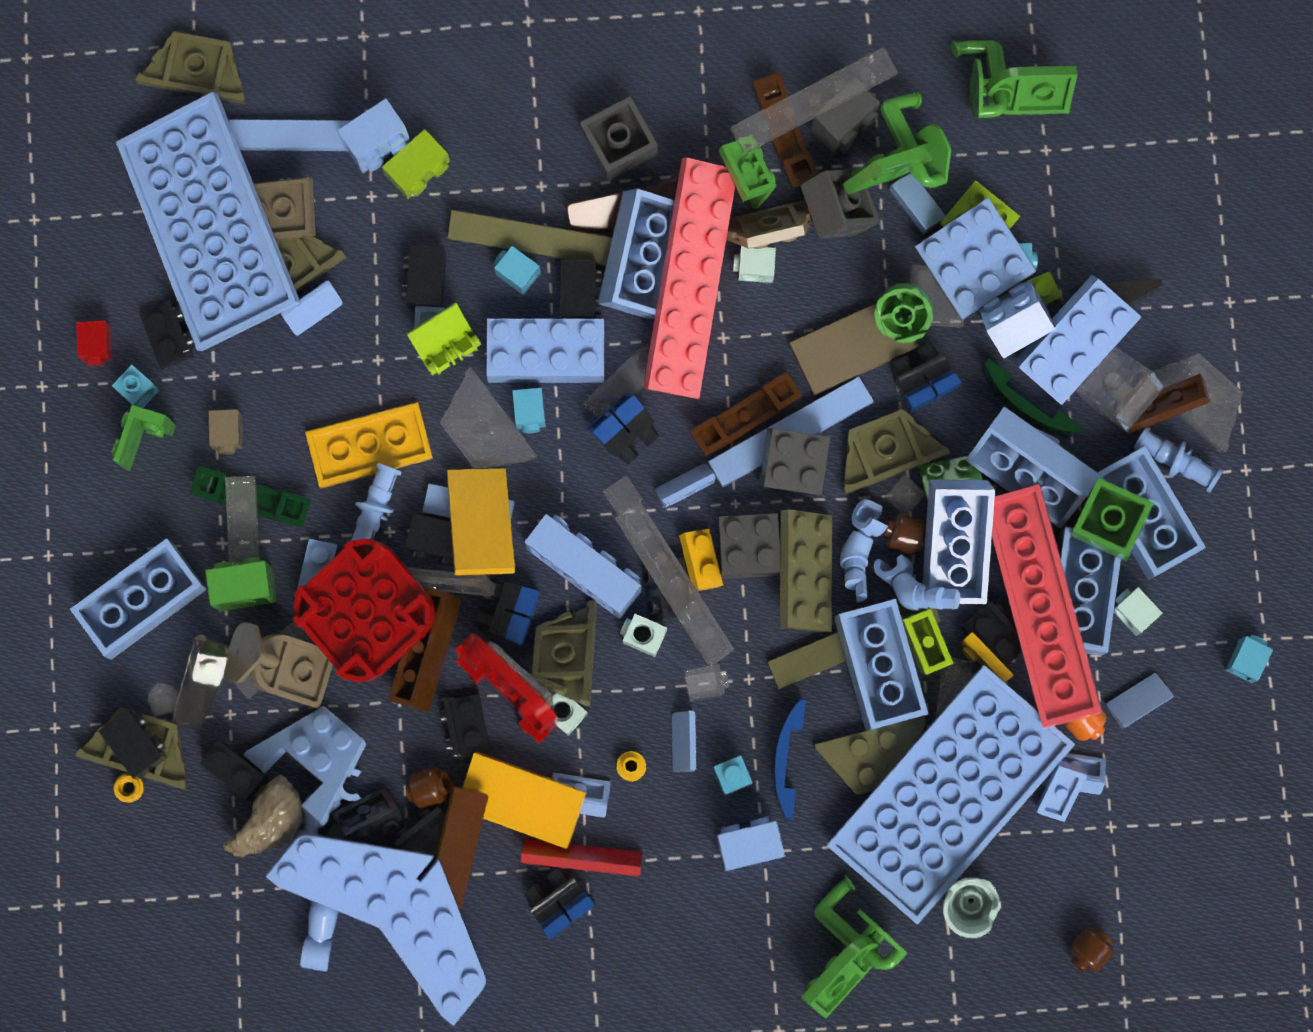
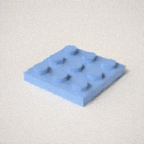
(975, 258)

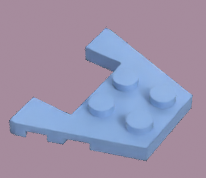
(322, 747)

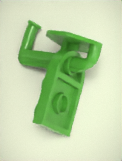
(1016, 88)
(923, 155)
(855, 961)

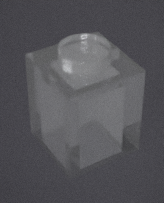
(706, 682)

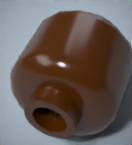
(905, 534)
(429, 787)
(1091, 950)

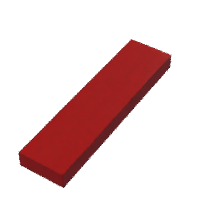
(582, 857)

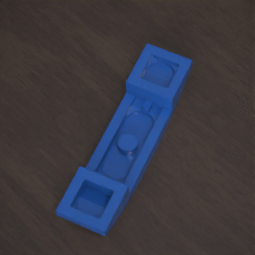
(786, 796)

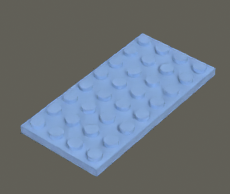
(207, 222)
(950, 794)

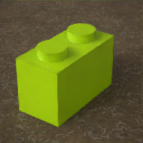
(416, 164)
(926, 641)

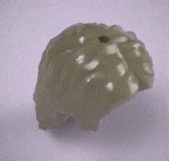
(272, 821)

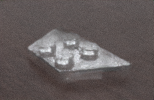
(1215, 418)
(483, 428)

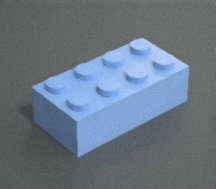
(637, 253)
(1082, 338)
(545, 350)
(1022, 457)
(1167, 533)
(959, 537)
(583, 566)
(1092, 586)
(138, 599)
(880, 664)

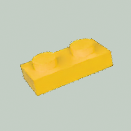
(701, 559)
(977, 651)

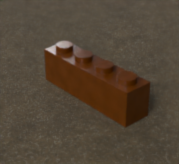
(422, 664)

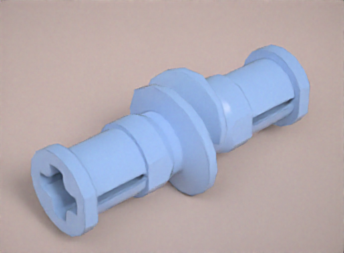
(1179, 460)
(375, 505)

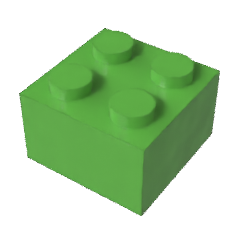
(1112, 519)
(241, 585)

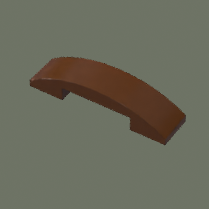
(790, 146)
(746, 415)

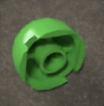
(904, 312)

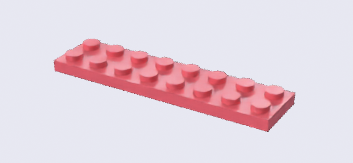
(690, 279)
(1043, 608)

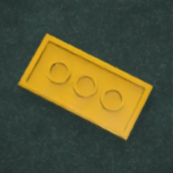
(356, 445)
(480, 522)
(526, 799)

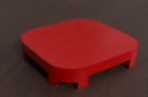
(364, 610)
(483, 662)

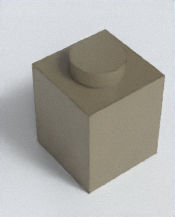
(225, 431)

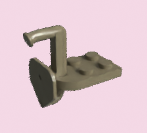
(291, 669)

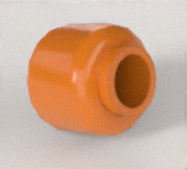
(1087, 727)

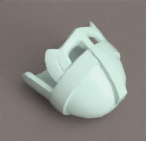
(980, 913)

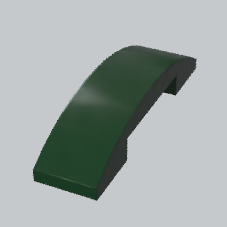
(997, 380)
(271, 504)

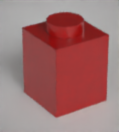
(94, 342)

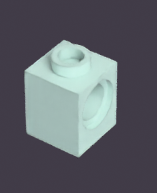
(755, 264)
(1136, 610)
(650, 646)
(576, 714)

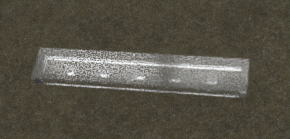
(813, 100)
(674, 583)

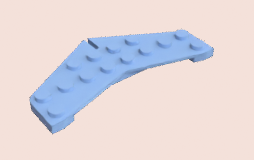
(384, 891)

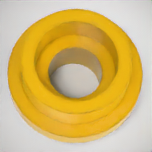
(624, 773)
(119, 790)

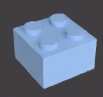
(374, 136)
(1016, 318)
(749, 845)

